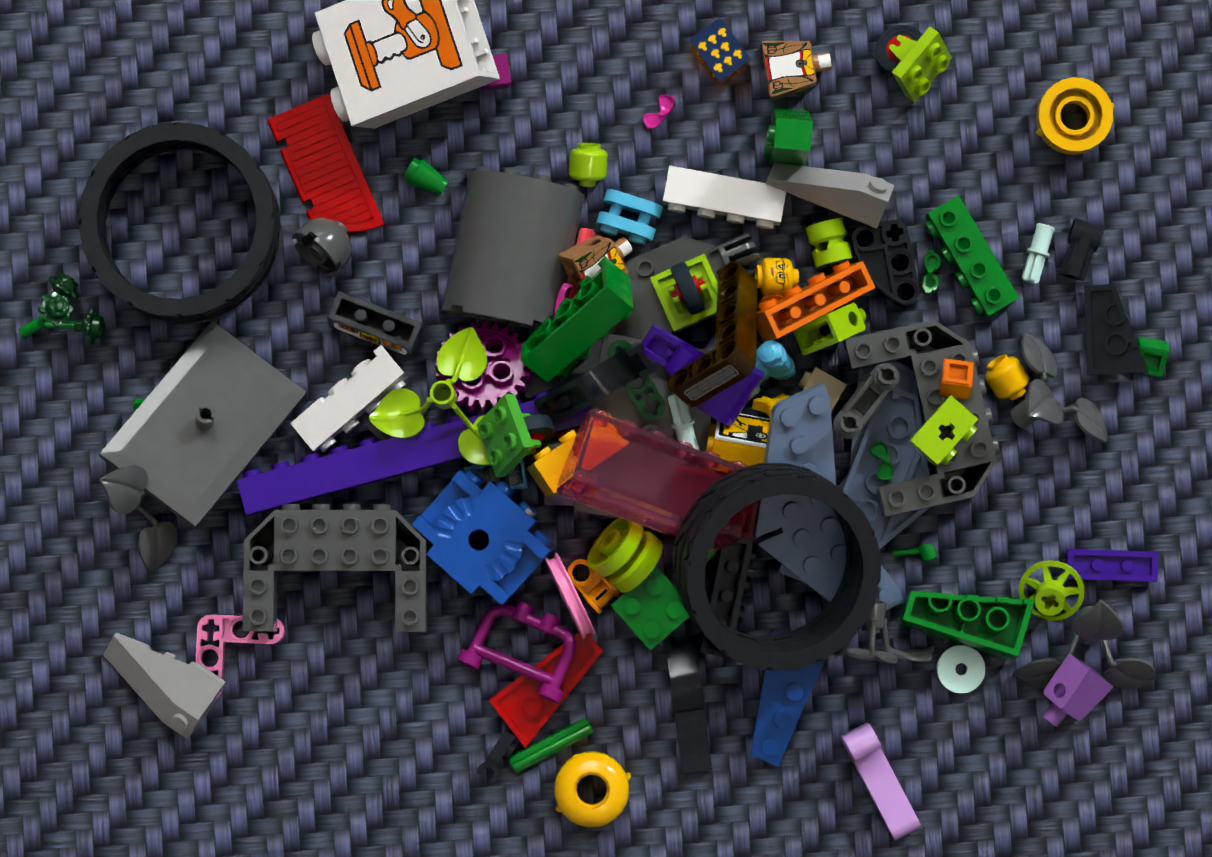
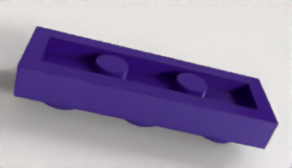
(1113, 565)

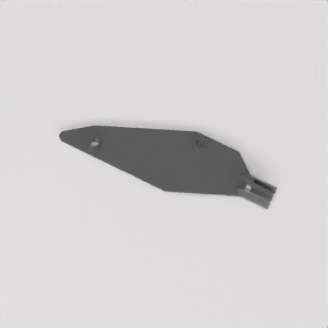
(645, 299)

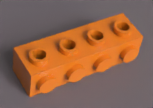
(813, 300)

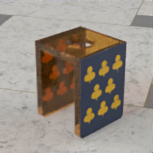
(719, 52)

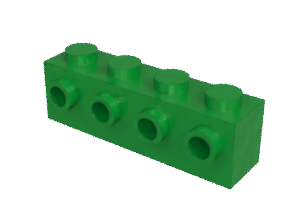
(971, 257)

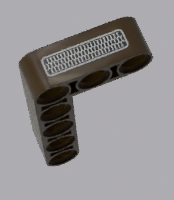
(735, 341)

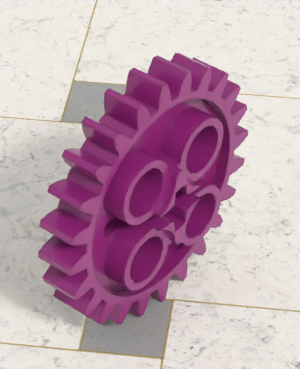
(490, 388)

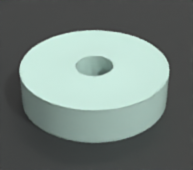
(974, 669)

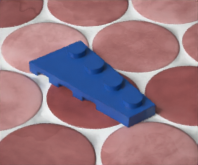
(779, 709)

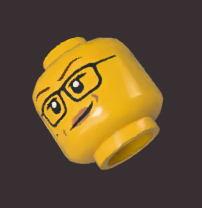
(775, 276)

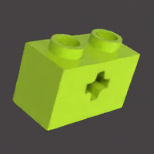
(950, 414)

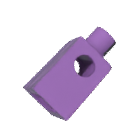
(1074, 690)

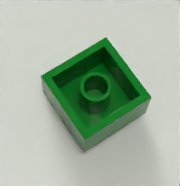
(652, 609)

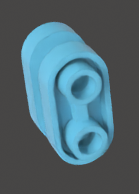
(613, 223)

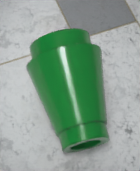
(425, 176)

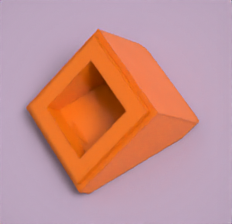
(956, 378)

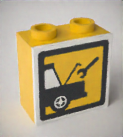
(742, 441)

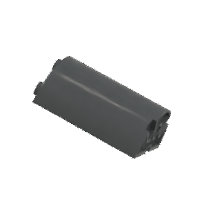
(509, 247)

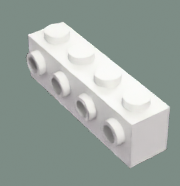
(723, 196)

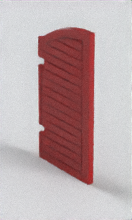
(325, 165)

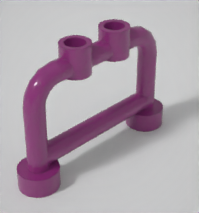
(523, 614)

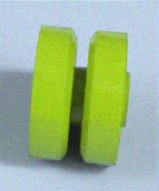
(624, 554)

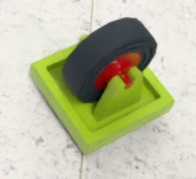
(912, 58)
(687, 292)

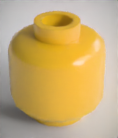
(1006, 377)

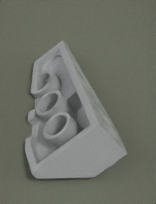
(843, 192)
(172, 689)

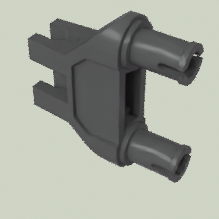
(866, 400)

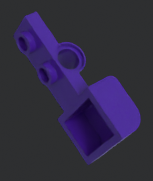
(675, 353)

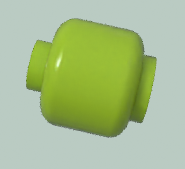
(588, 164)

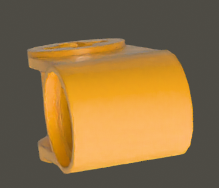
(593, 587)

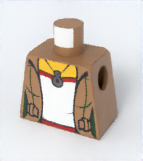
(791, 67)
(584, 257)

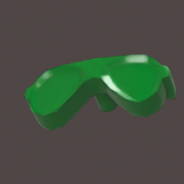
(881, 451)

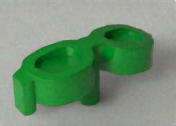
(931, 263)

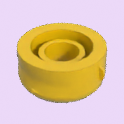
(1086, 95)
(591, 764)

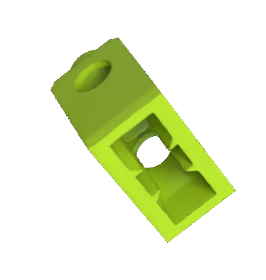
(842, 322)

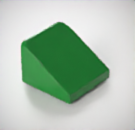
(1154, 354)

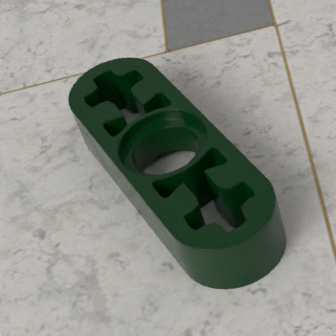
(640, 403)

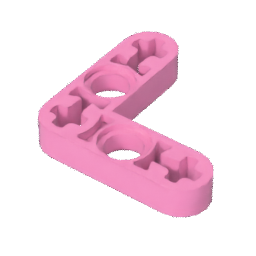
(226, 634)

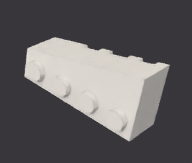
(349, 401)

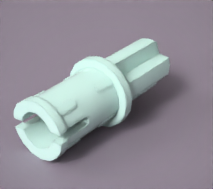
(1037, 253)
(682, 421)

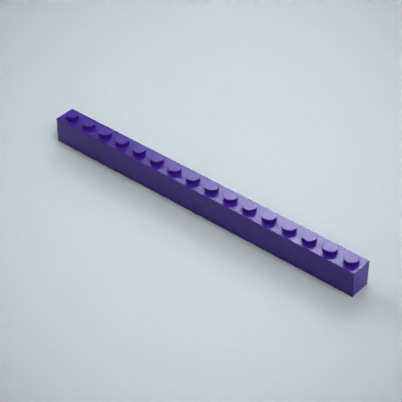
(366, 463)

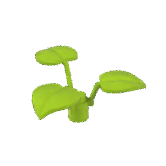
(400, 409)

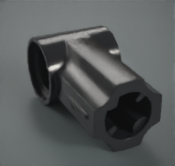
(1083, 242)

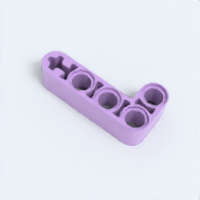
(880, 781)

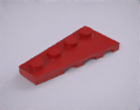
(526, 710)

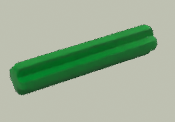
(550, 745)

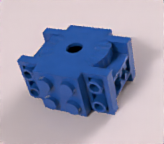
(512, 548)

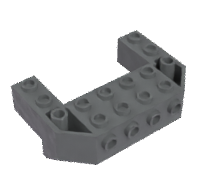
(925, 348)
(335, 542)

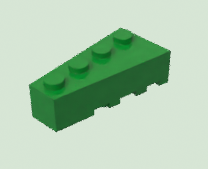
(788, 137)
(579, 322)
(970, 620)

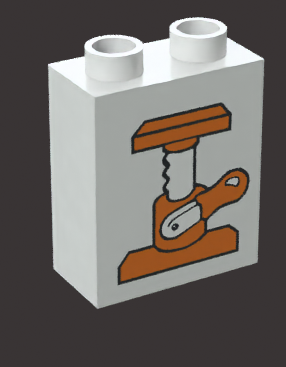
(401, 56)

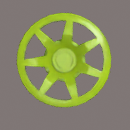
(1051, 594)

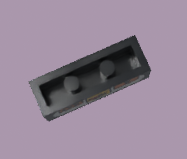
(375, 324)

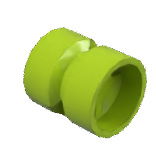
(829, 243)

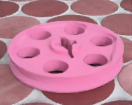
(569, 595)

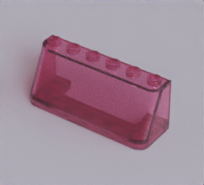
(643, 475)

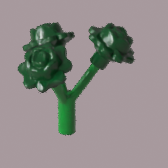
(56, 312)

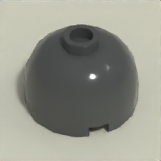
(324, 244)

